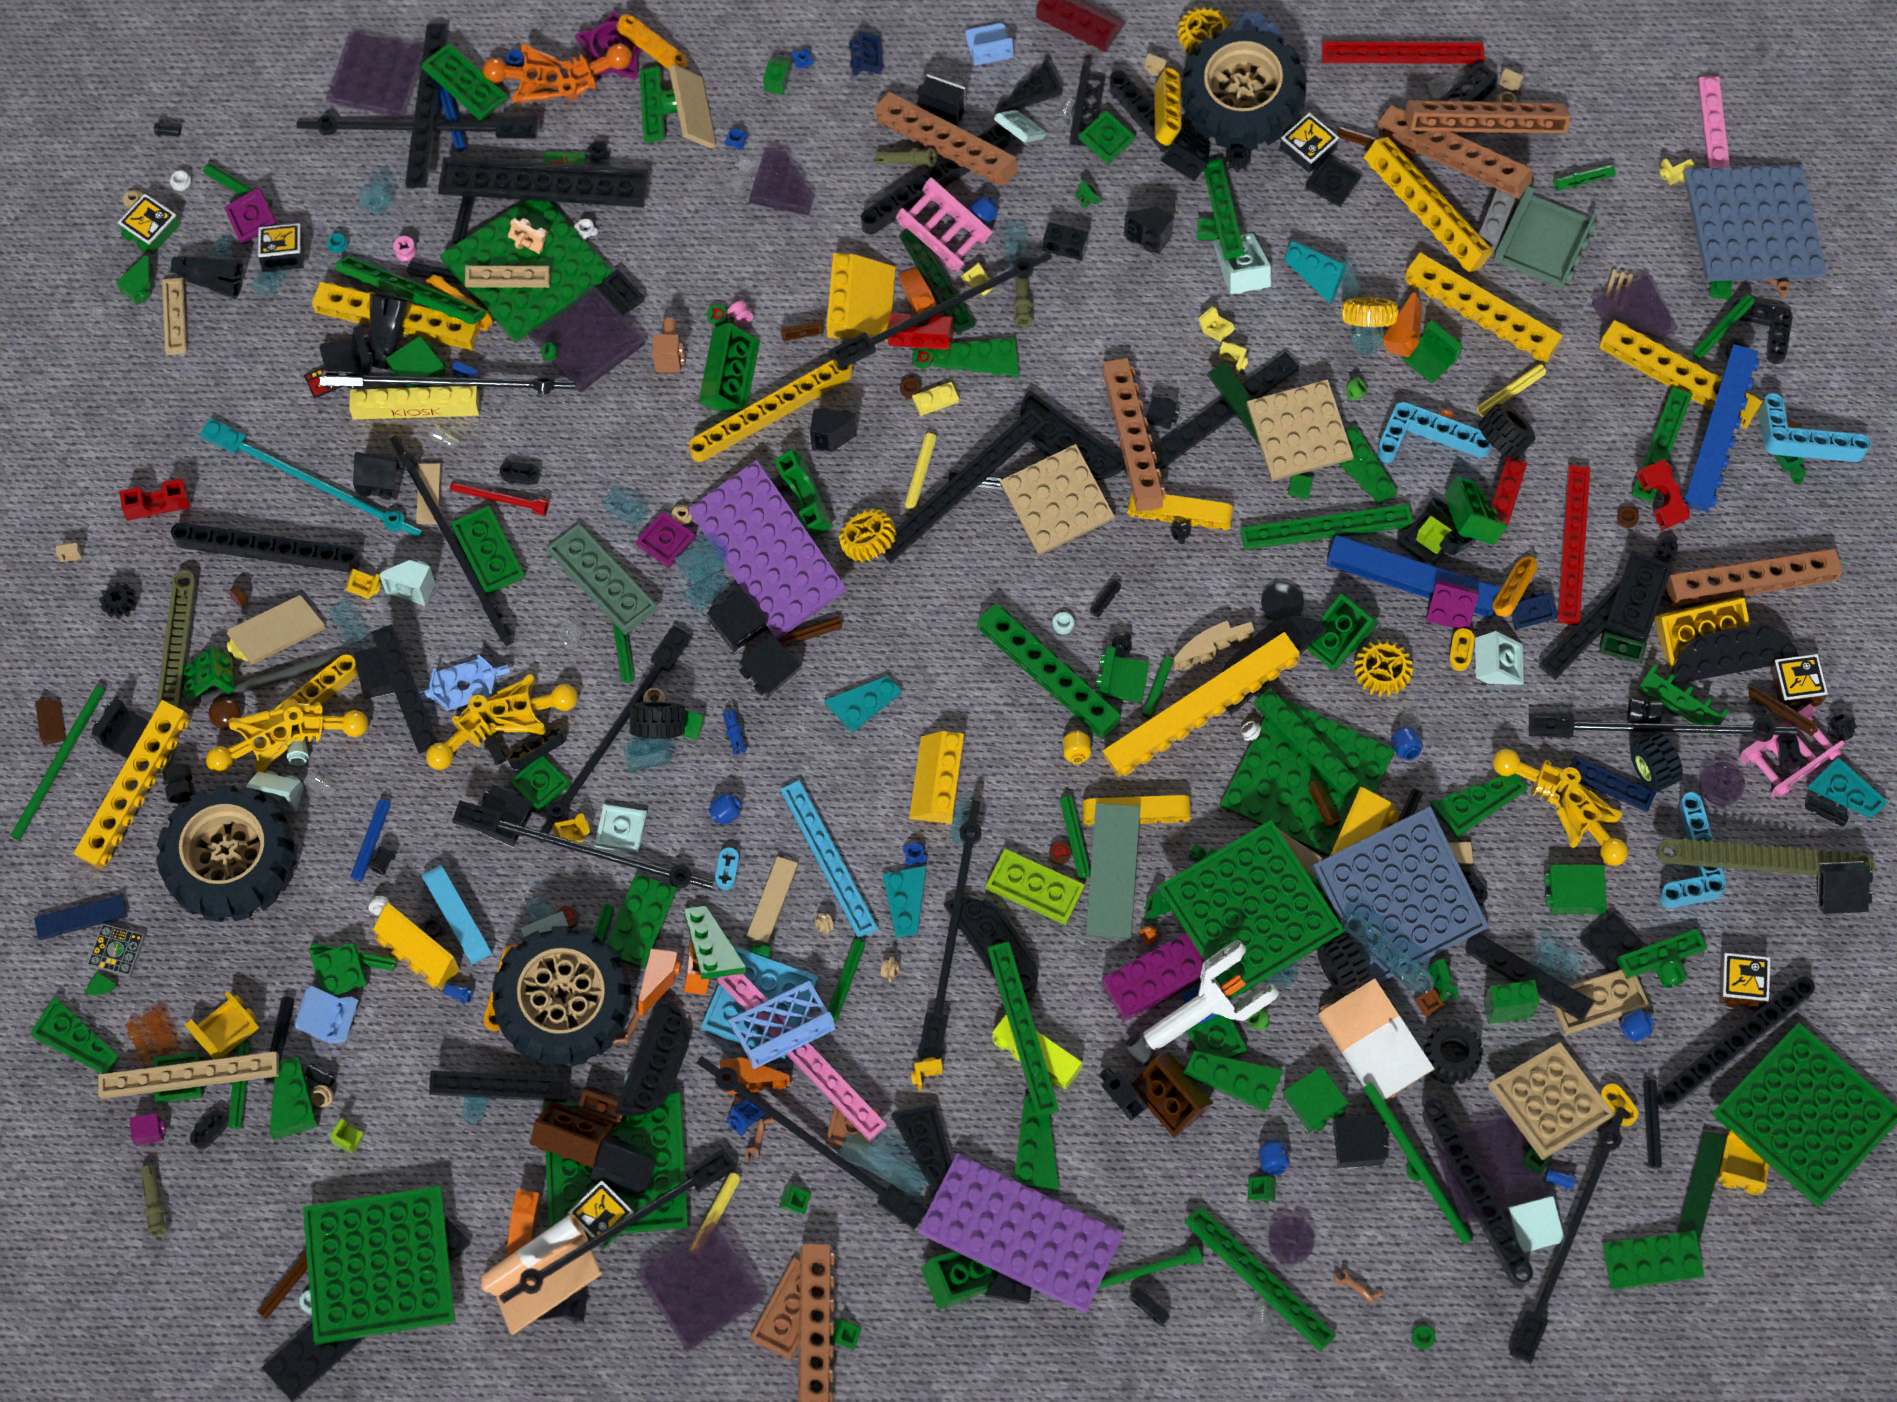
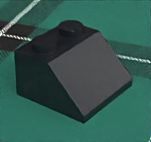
(377, 475)

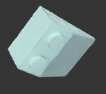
(1247, 271)

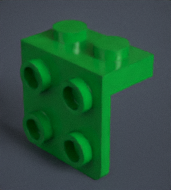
(1434, 352)
(207, 670)
(1122, 677)

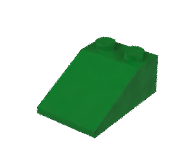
(1347, 629)
(956, 1278)

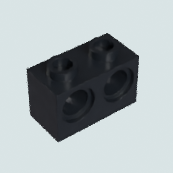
(1065, 241)

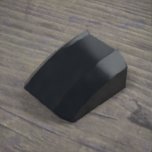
(623, 1166)

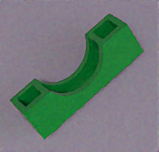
(798, 476)

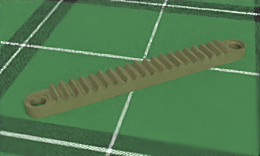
(176, 647)
(1753, 856)

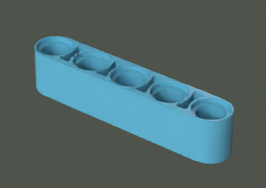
(456, 915)

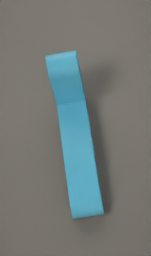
(1430, 431)
(1806, 443)
(1705, 876)

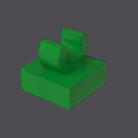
(1089, 193)
(1155, 906)

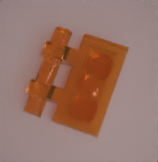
(159, 1033)

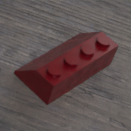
(1081, 21)

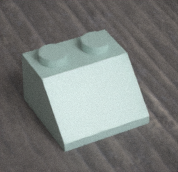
(409, 581)
(1498, 659)
(282, 790)

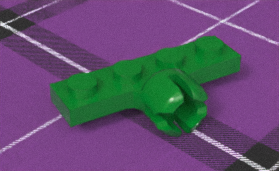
(655, 104)
(1664, 958)

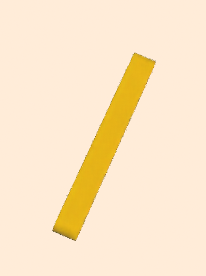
(764, 416)

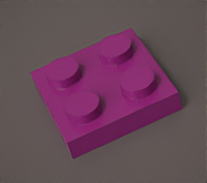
(250, 214)
(665, 539)
(1452, 605)

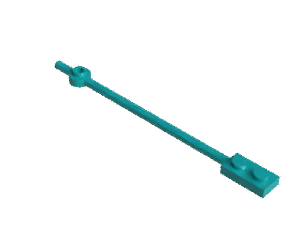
(234, 441)

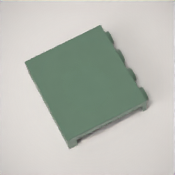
(1545, 240)

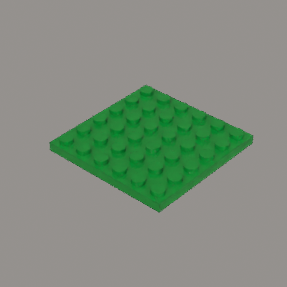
(570, 261)
(1277, 779)
(1254, 896)
(1816, 1109)
(655, 1132)
(378, 1265)

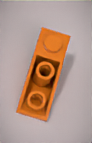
(756, 1078)

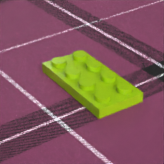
(1035, 887)

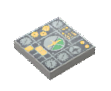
(116, 950)

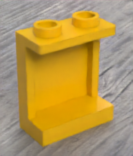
(224, 1027)
(1742, 1167)

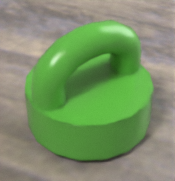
(1357, 387)
(1259, 1020)

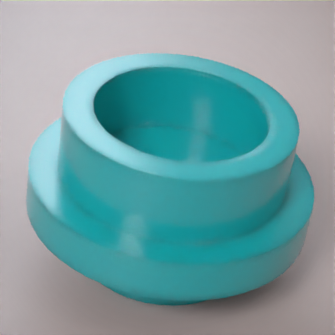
(337, 243)

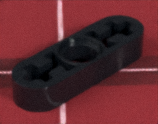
(526, 754)

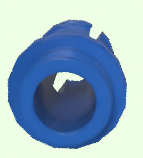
(459, 992)
(1561, 1178)

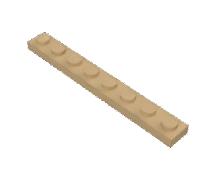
(188, 1075)

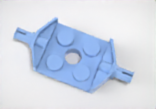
(445, 683)

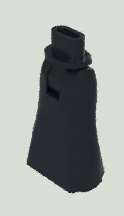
(216, 274)
(386, 322)

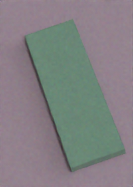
(602, 579)
(1113, 871)

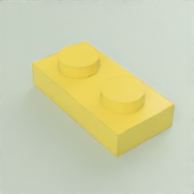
(935, 398)

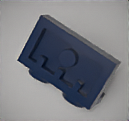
(865, 53)
(1534, 610)

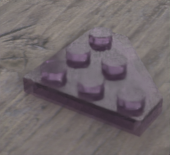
(780, 185)
(1636, 307)

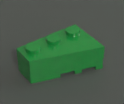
(1471, 513)
(291, 1101)

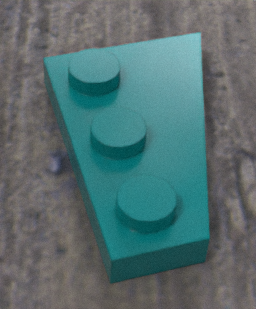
(1316, 269)
(863, 703)
(1848, 789)
(904, 898)

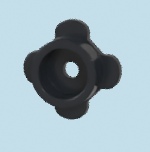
(598, 146)
(1180, 531)
(1122, 644)
(434, 923)

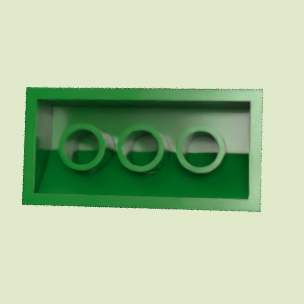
(729, 369)

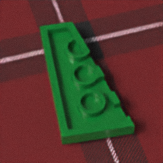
(980, 356)

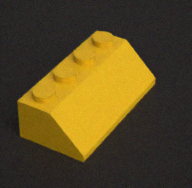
(937, 777)
(1367, 816)
(415, 947)

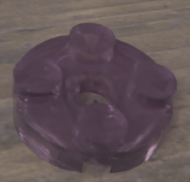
(1732, 778)
(1291, 1227)

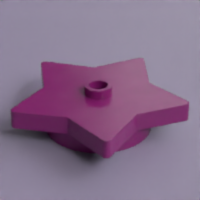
(599, 40)

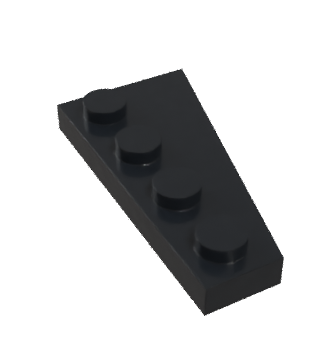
(926, 1142)

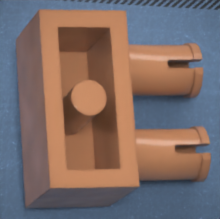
(667, 349)

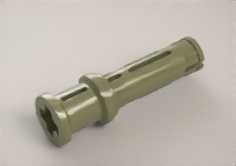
(914, 157)
(1022, 304)
(153, 1211)

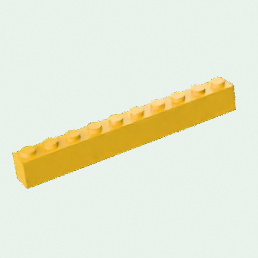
(1201, 705)

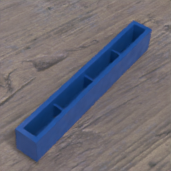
(1721, 428)
(1404, 572)

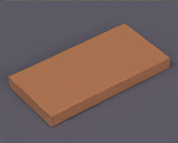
(780, 1321)

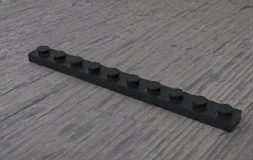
(425, 112)
(1221, 412)
(964, 483)

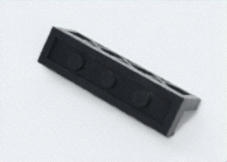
(1479, 91)
(1080, 103)

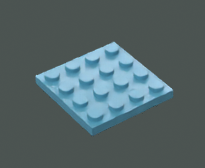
(771, 980)

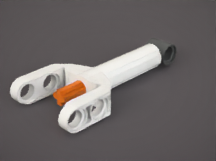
(1211, 1000)

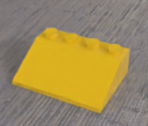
(859, 296)
(1682, 625)

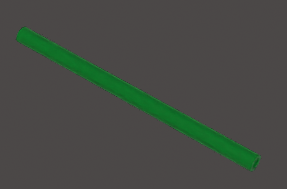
(57, 763)
(1417, 1163)

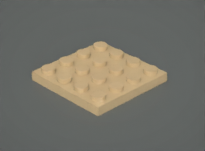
(1299, 430)
(1057, 499)
(1551, 1101)

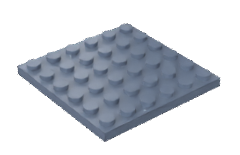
(1754, 223)
(1405, 888)

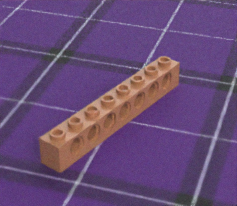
(1487, 117)
(946, 139)
(1458, 154)
(1144, 497)
(1828, 570)
(815, 1255)

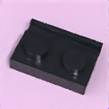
(620, 292)

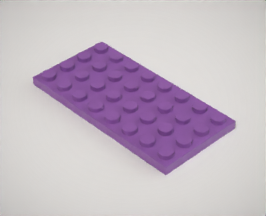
(767, 549)
(1021, 1233)

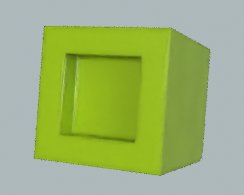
(1432, 534)
(346, 1136)

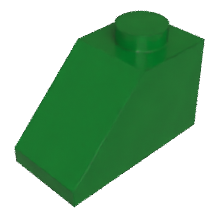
(777, 74)
(137, 282)

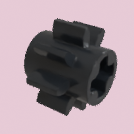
(1237, 158)
(1842, 727)

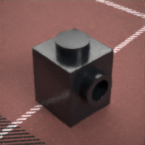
(1162, 412)

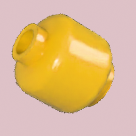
(1076, 747)

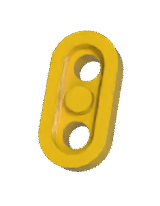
(1460, 650)
(1621, 1100)

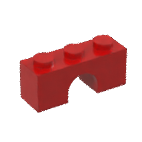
(935, 335)
(1508, 488)
(142, 504)
(1673, 508)

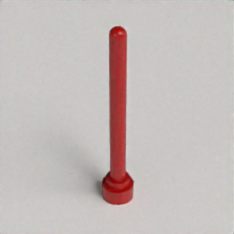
(539, 505)

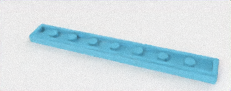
(829, 859)

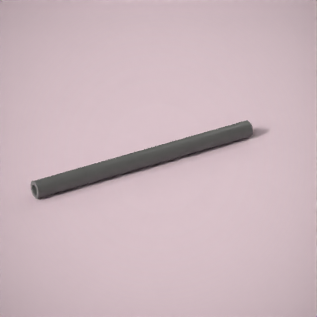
(275, 676)

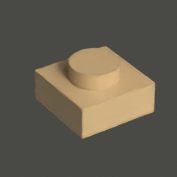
(1155, 65)
(1511, 81)
(68, 552)

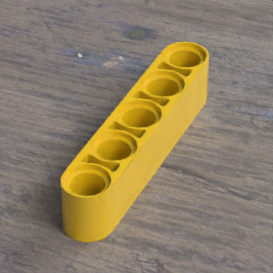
(1167, 106)
(1188, 510)
(319, 685)
(1152, 808)

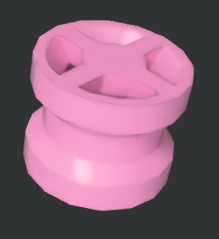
(404, 254)
(740, 313)

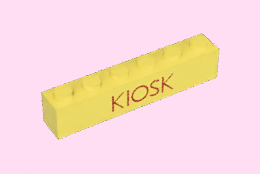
(414, 402)

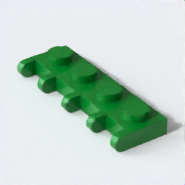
(1679, 700)

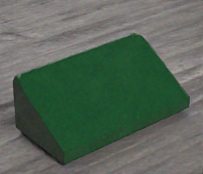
(1622, 647)

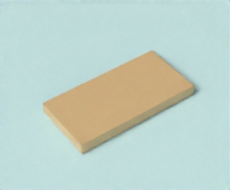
(692, 106)
(276, 629)
(1612, 997)

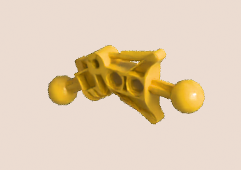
(472, 720)
(309, 722)
(1571, 813)

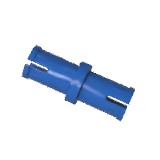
(734, 732)

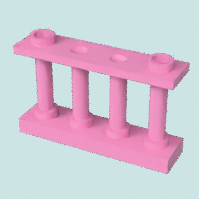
(951, 206)
(1754, 754)

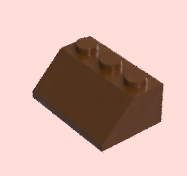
(1171, 1094)
(570, 1133)

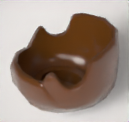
(222, 710)

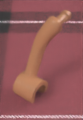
(1780, 286)
(630, 1030)
(759, 1135)
(1359, 1288)

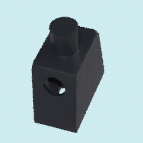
(1122, 1093)

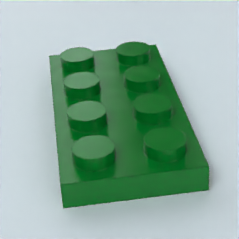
(464, 82)
(487, 550)
(641, 919)
(1653, 1260)

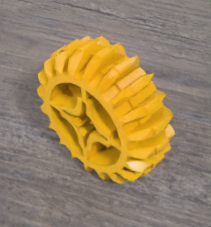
(1208, 24)
(1369, 312)
(867, 535)
(1370, 677)

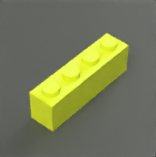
(1059, 1063)

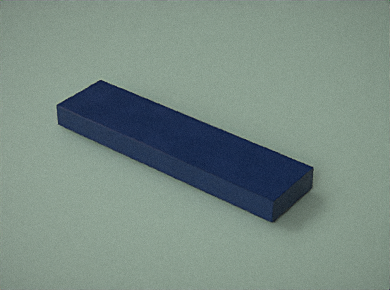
(1613, 784)
(80, 917)

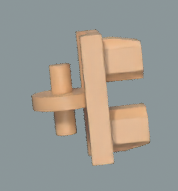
(527, 236)

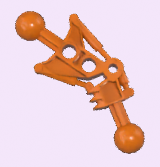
(580, 73)

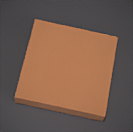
(841, 1127)

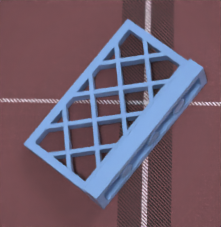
(793, 1037)

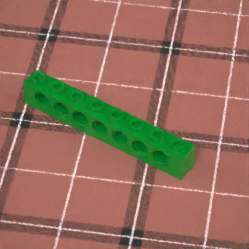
(1004, 640)

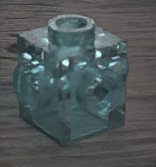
(375, 198)
(1365, 340)

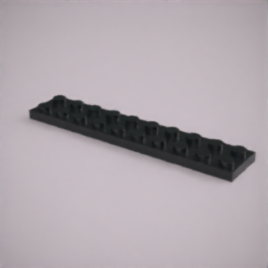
(543, 182)
(304, 1362)

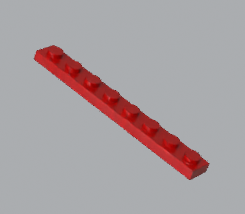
(1403, 52)
(1573, 545)

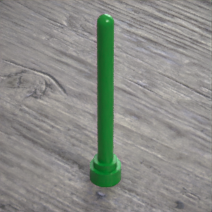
(1191, 1256)

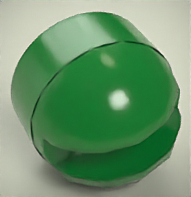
(553, 352)

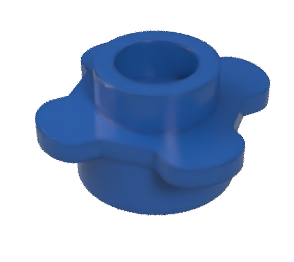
(511, 56)
(802, 63)
(732, 135)
(910, 849)

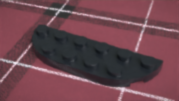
(1064, 433)
(1299, 629)
(1731, 652)
(987, 926)
(656, 1061)

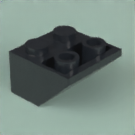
(1149, 228)
(831, 428)

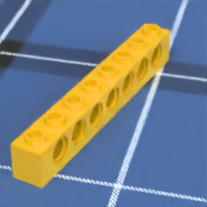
(1428, 204)
(1480, 298)
(443, 333)
(1668, 373)
(130, 773)

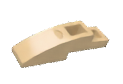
(1204, 646)

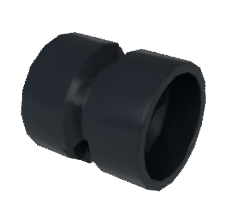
(1652, 713)
(179, 783)

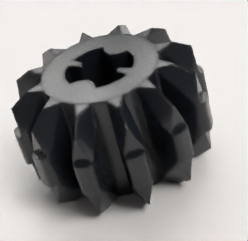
(119, 607)

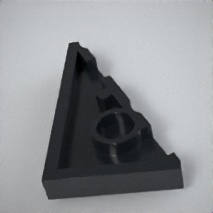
(1037, 88)
(1009, 1290)

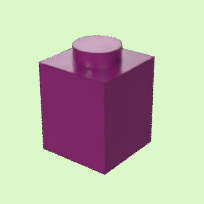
(147, 1129)

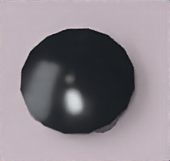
(1282, 601)

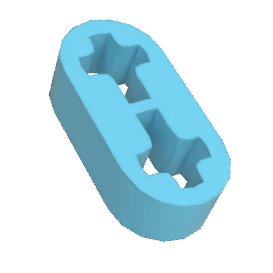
(732, 869)

